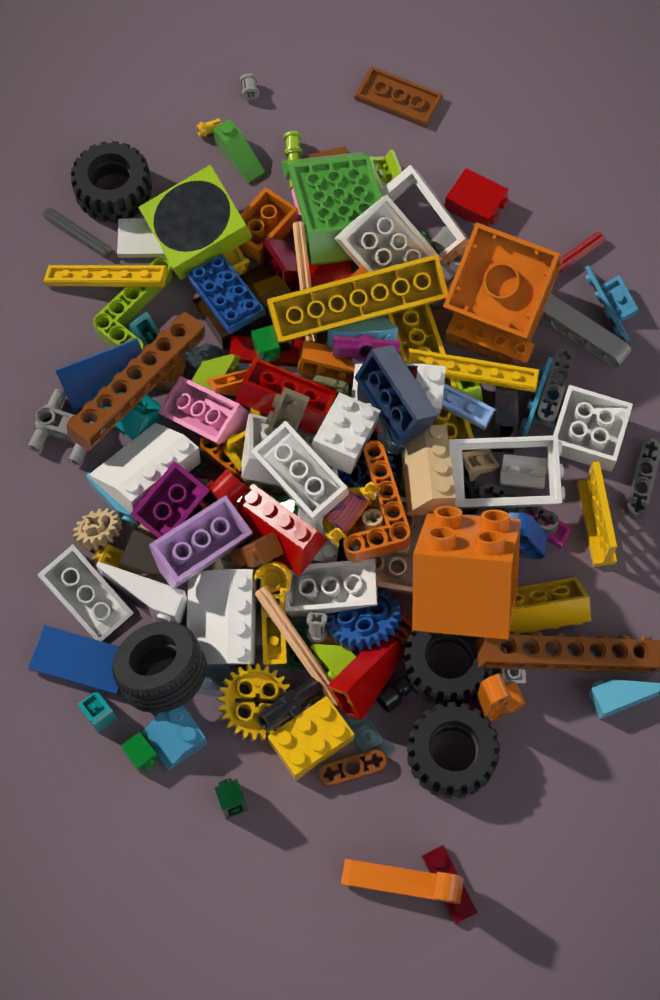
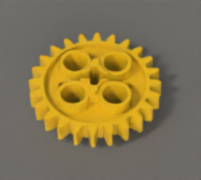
(255, 681)

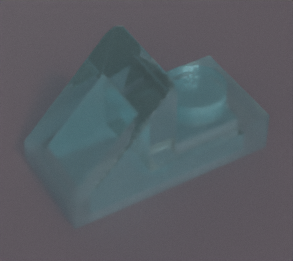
(199, 354)

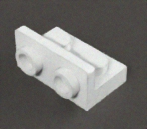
(523, 471)

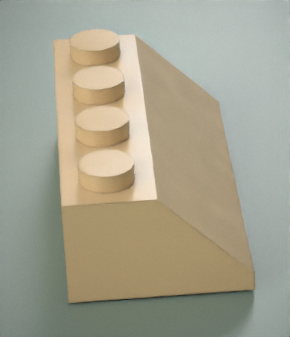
(428, 472)

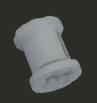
(250, 90)
(316, 623)

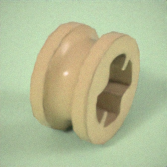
(370, 514)

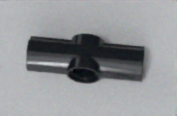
(290, 704)

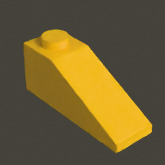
(272, 639)

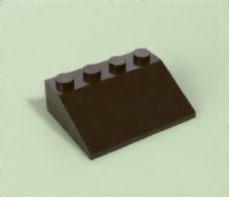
(264, 285)

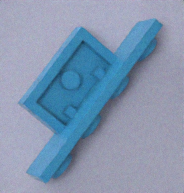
(616, 299)
(533, 405)

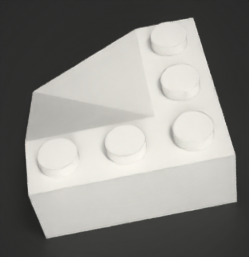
(592, 427)

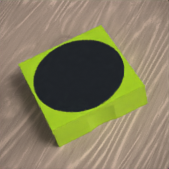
(195, 221)

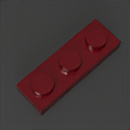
(439, 861)

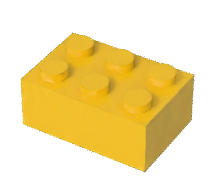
(311, 738)

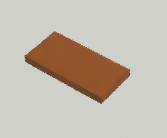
(398, 97)

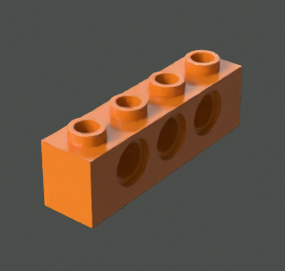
(488, 341)

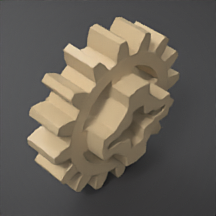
(97, 529)

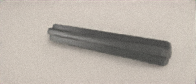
(77, 232)

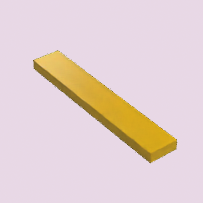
(106, 275)
(478, 370)

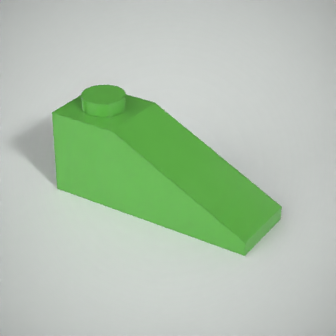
(238, 151)

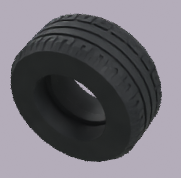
(171, 686)

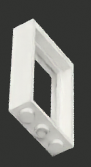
(404, 182)
(555, 469)

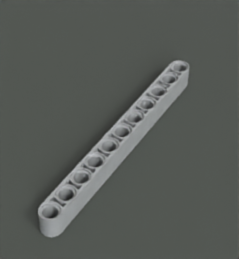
(563, 319)

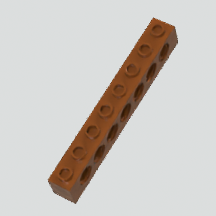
(87, 434)
(491, 656)

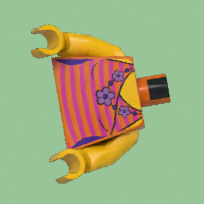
(347, 515)

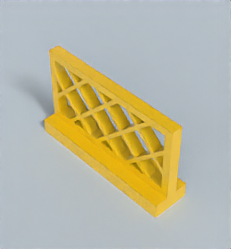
(597, 517)

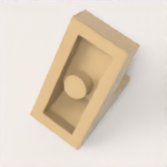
(478, 462)

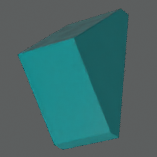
(144, 329)
(97, 711)

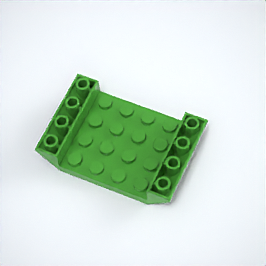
(331, 196)

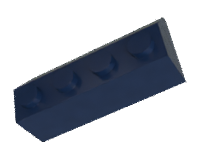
(396, 393)

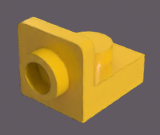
(108, 555)

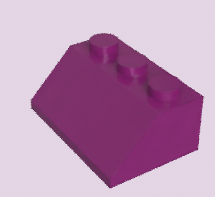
(170, 501)

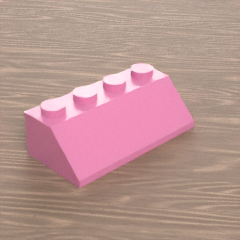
(204, 411)

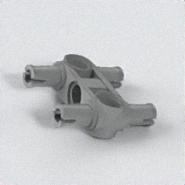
(55, 427)

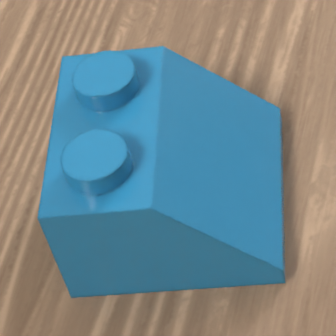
(174, 736)

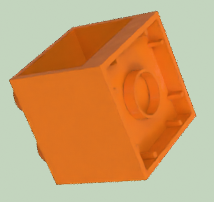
(503, 282)
(466, 573)

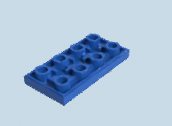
(225, 294)
(87, 376)
(75, 659)

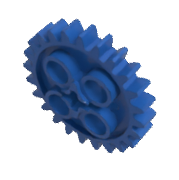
(367, 624)

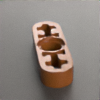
(333, 766)

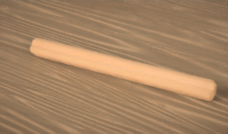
(302, 261)
(294, 640)

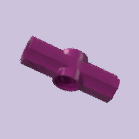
(353, 346)

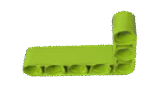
(130, 308)

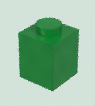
(266, 344)
(140, 753)

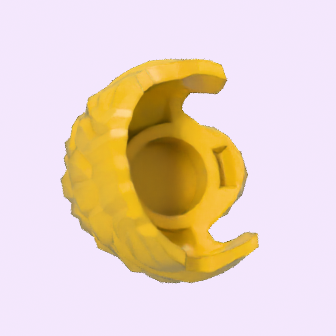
(274, 576)

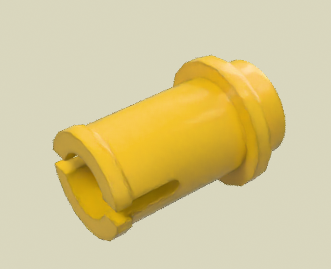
(206, 128)

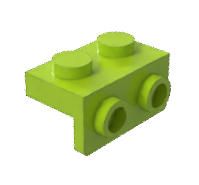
(386, 168)

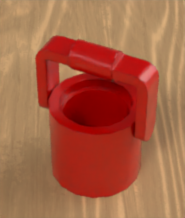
(227, 484)

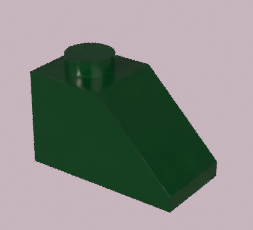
(230, 798)

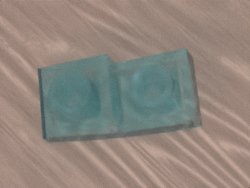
(365, 732)

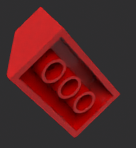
(267, 380)
(268, 516)

